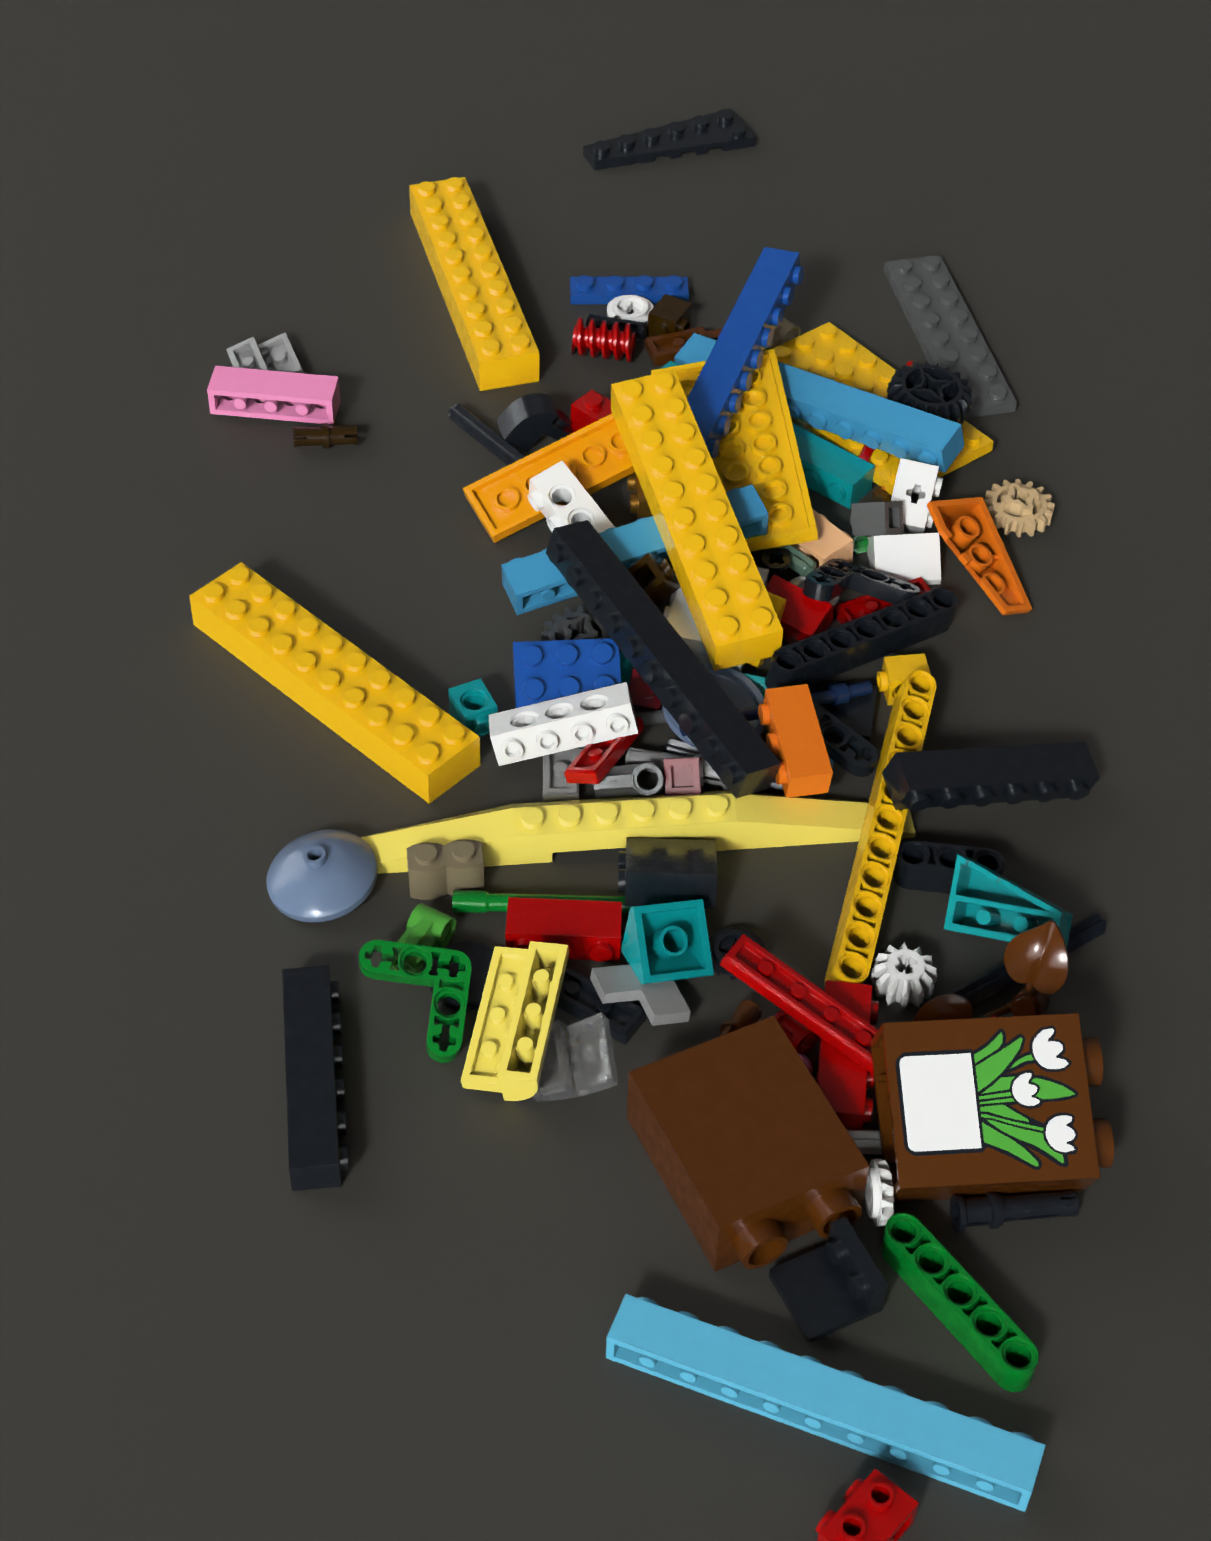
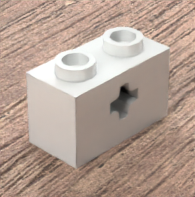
(921, 480)

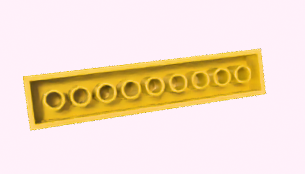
(474, 284)
(696, 521)
(336, 682)

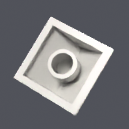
(906, 556)

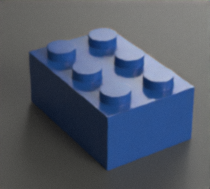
(563, 668)

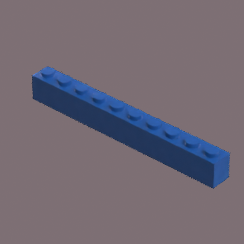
(742, 343)

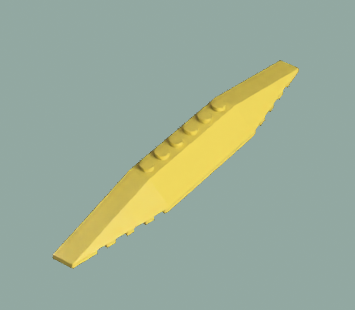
(537, 830)

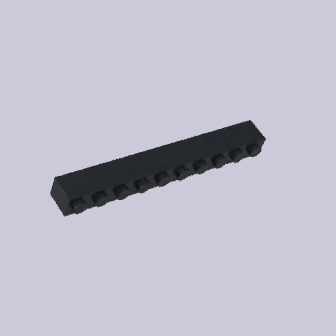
(663, 659)

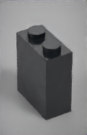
(668, 871)

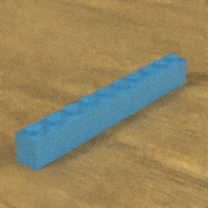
(856, 413)

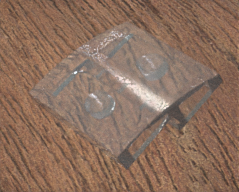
(578, 1060)

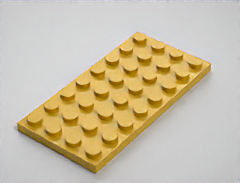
(840, 358)
(763, 453)

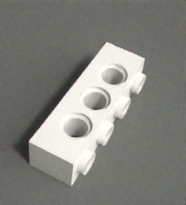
(560, 485)
(562, 724)

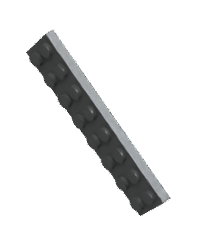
(949, 331)

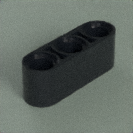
(932, 864)

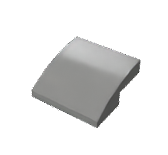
(271, 355)

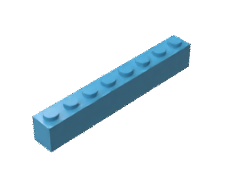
(537, 582)

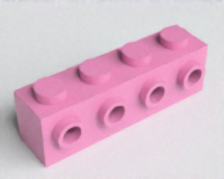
(274, 395)

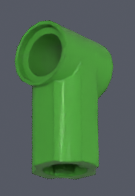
(425, 928)

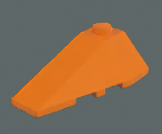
(979, 548)

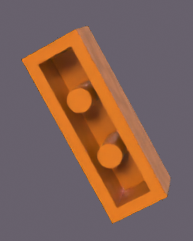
(796, 740)

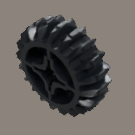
(932, 391)

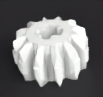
(904, 976)

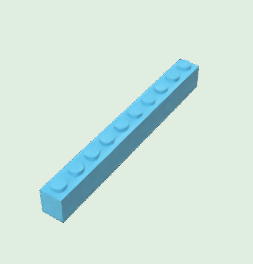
(826, 1401)

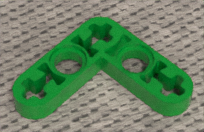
(442, 985)

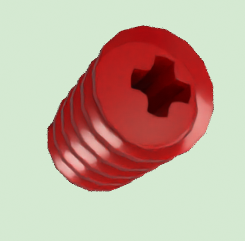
(604, 340)

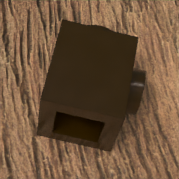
(669, 316)
(655, 577)

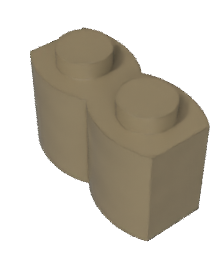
(440, 868)

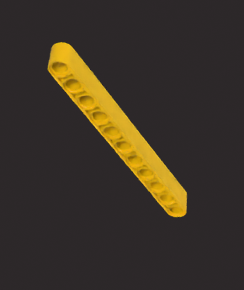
(879, 838)

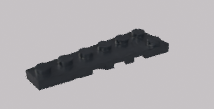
(696, 134)

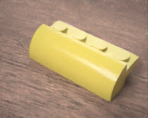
(515, 1020)

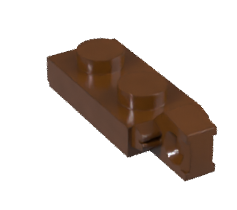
(666, 346)

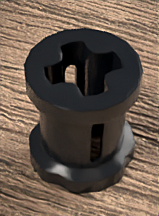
(776, 561)

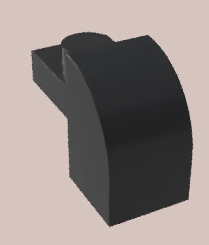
(530, 418)

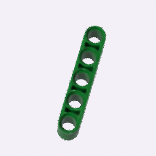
(962, 1320)

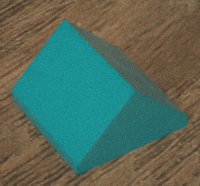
(668, 942)

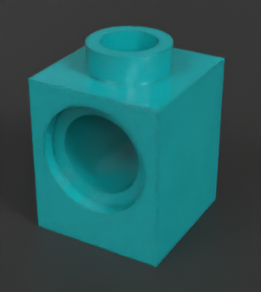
(472, 705)

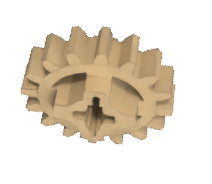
(1019, 507)

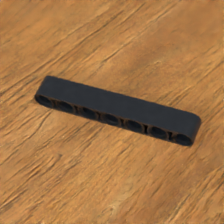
(862, 640)

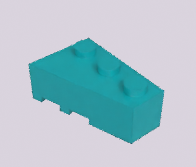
(995, 906)

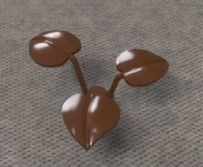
(1030, 958)

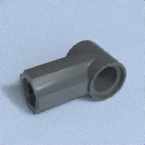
(625, 781)

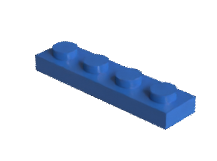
(604, 289)

